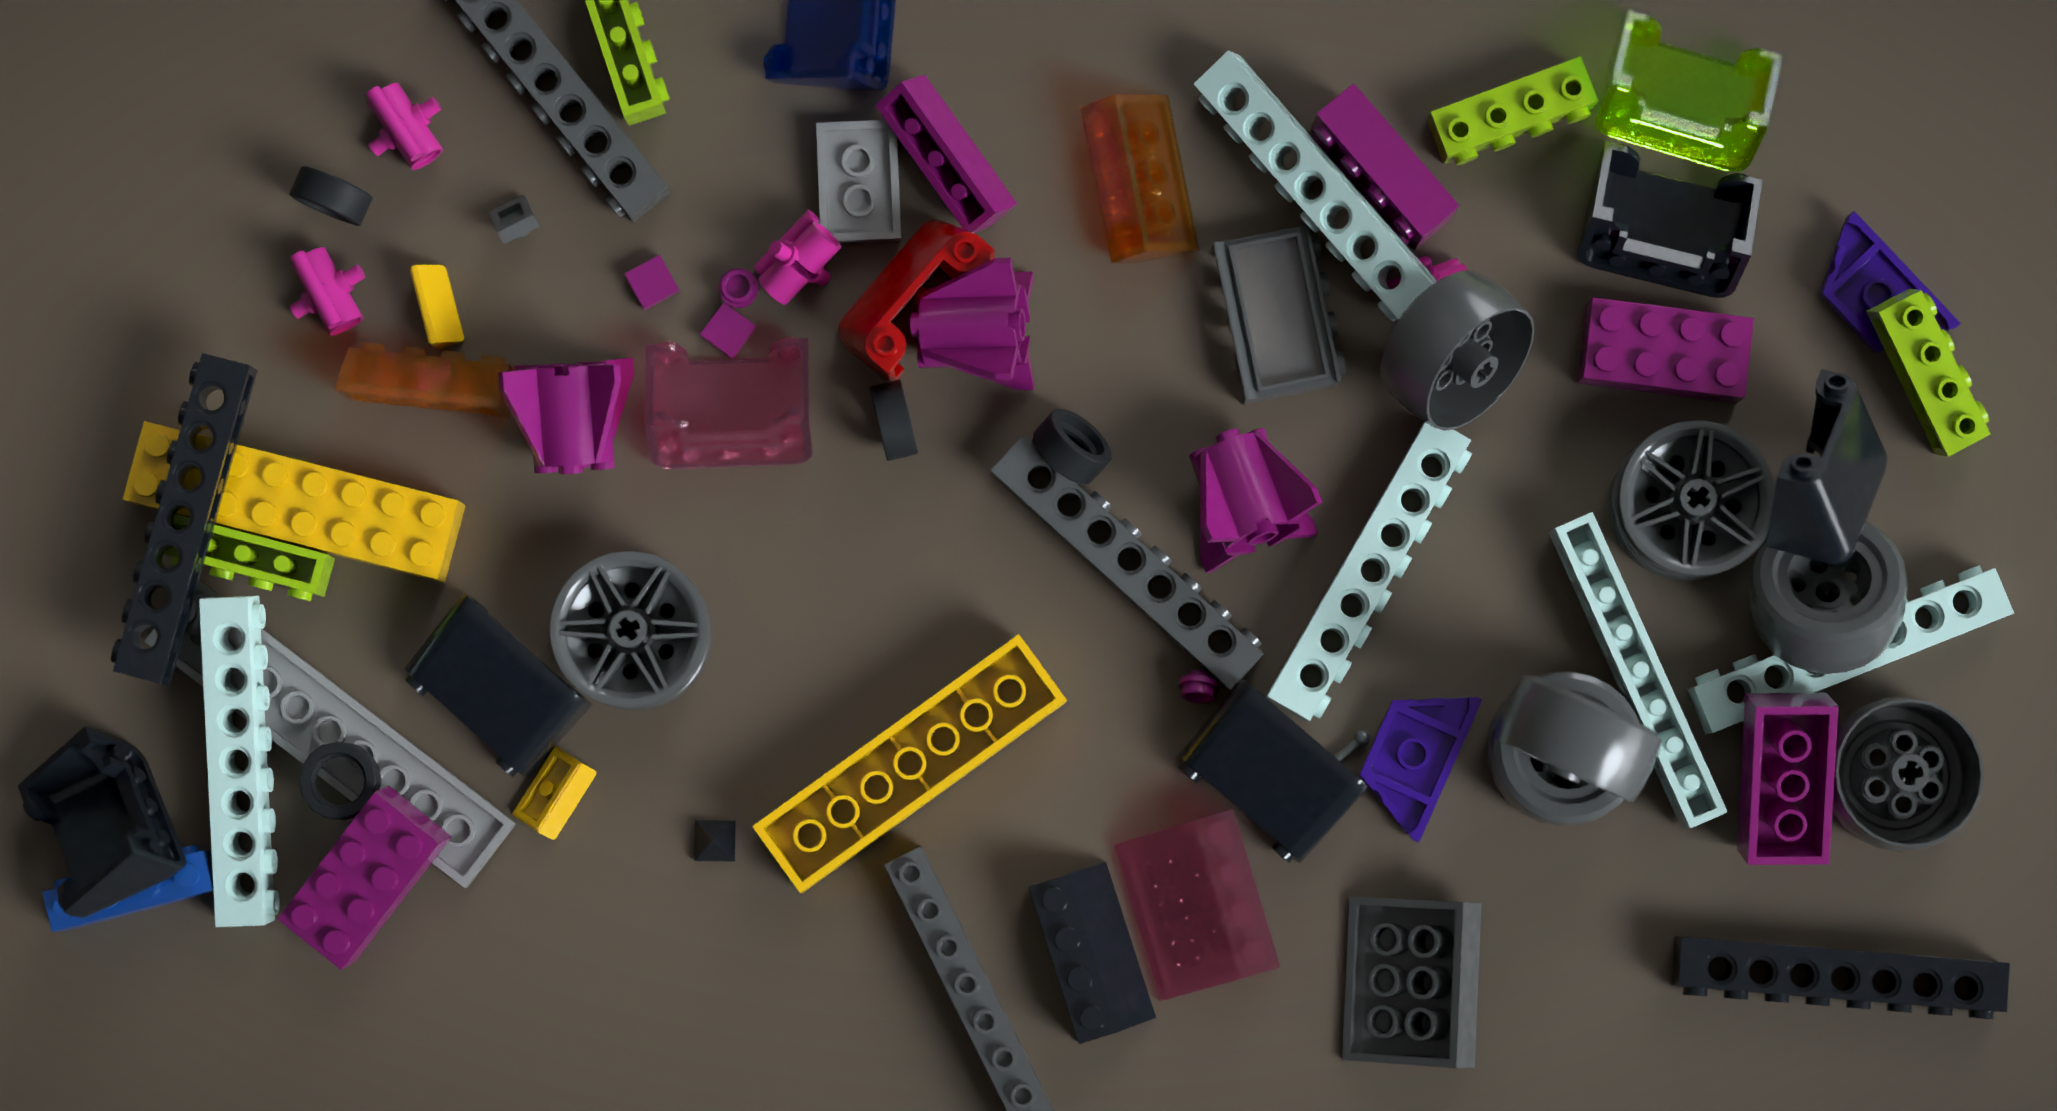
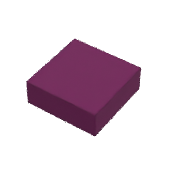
(652, 282)
(728, 331)

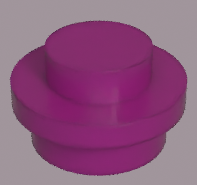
(738, 288)
(1198, 687)

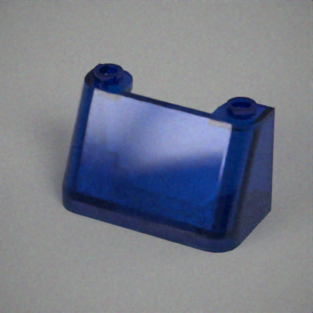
(834, 45)

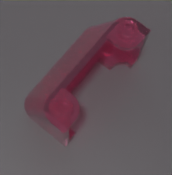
(728, 408)

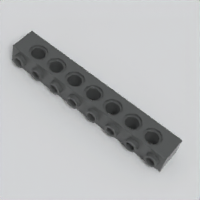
(645, 186)
(1226, 668)
(967, 982)

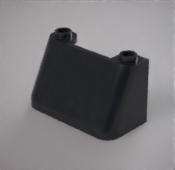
(1669, 227)
(1827, 499)
(495, 686)
(1271, 771)
(105, 820)

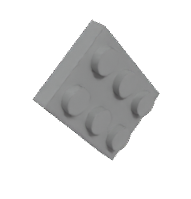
(859, 181)

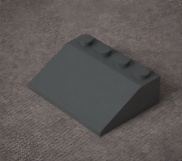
(1412, 982)

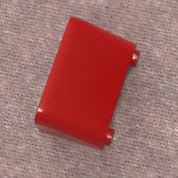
(868, 325)

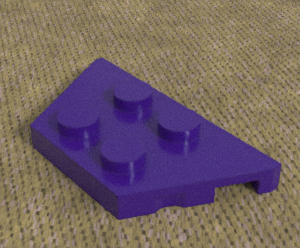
(1867, 274)
(1416, 756)

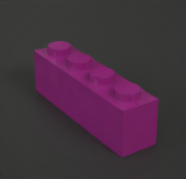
(946, 154)

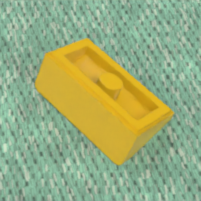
(437, 305)
(554, 793)

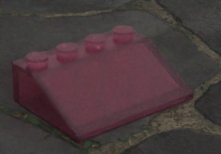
(1197, 905)

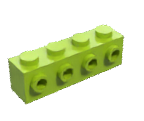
(628, 59)
(1511, 111)
(1929, 371)
(263, 561)

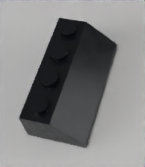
(1092, 952)

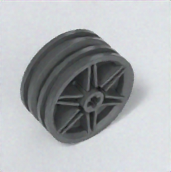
(1699, 445)
(605, 583)

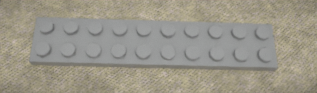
(314, 711)

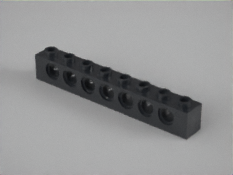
(192, 542)
(1986, 978)

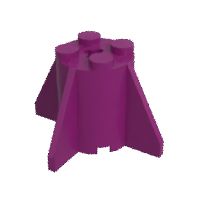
(978, 324)
(568, 411)
(1249, 497)

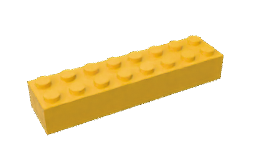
(313, 506)
(909, 764)

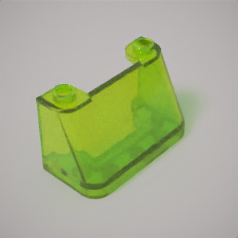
(1687, 99)

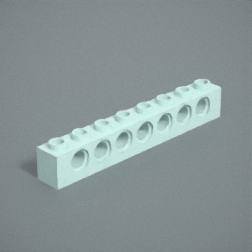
(1218, 88)
(1986, 604)
(1637, 669)
(1288, 688)
(231, 902)

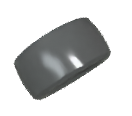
(1456, 349)
(1831, 634)
(1578, 737)
(1955, 774)
(1535, 791)

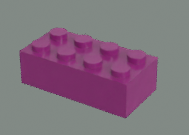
(1383, 167)
(1665, 350)
(1787, 778)
(364, 877)

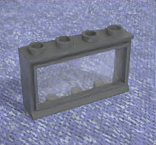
(1278, 314)

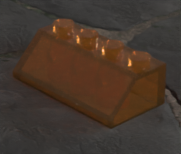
(1139, 177)
(423, 380)

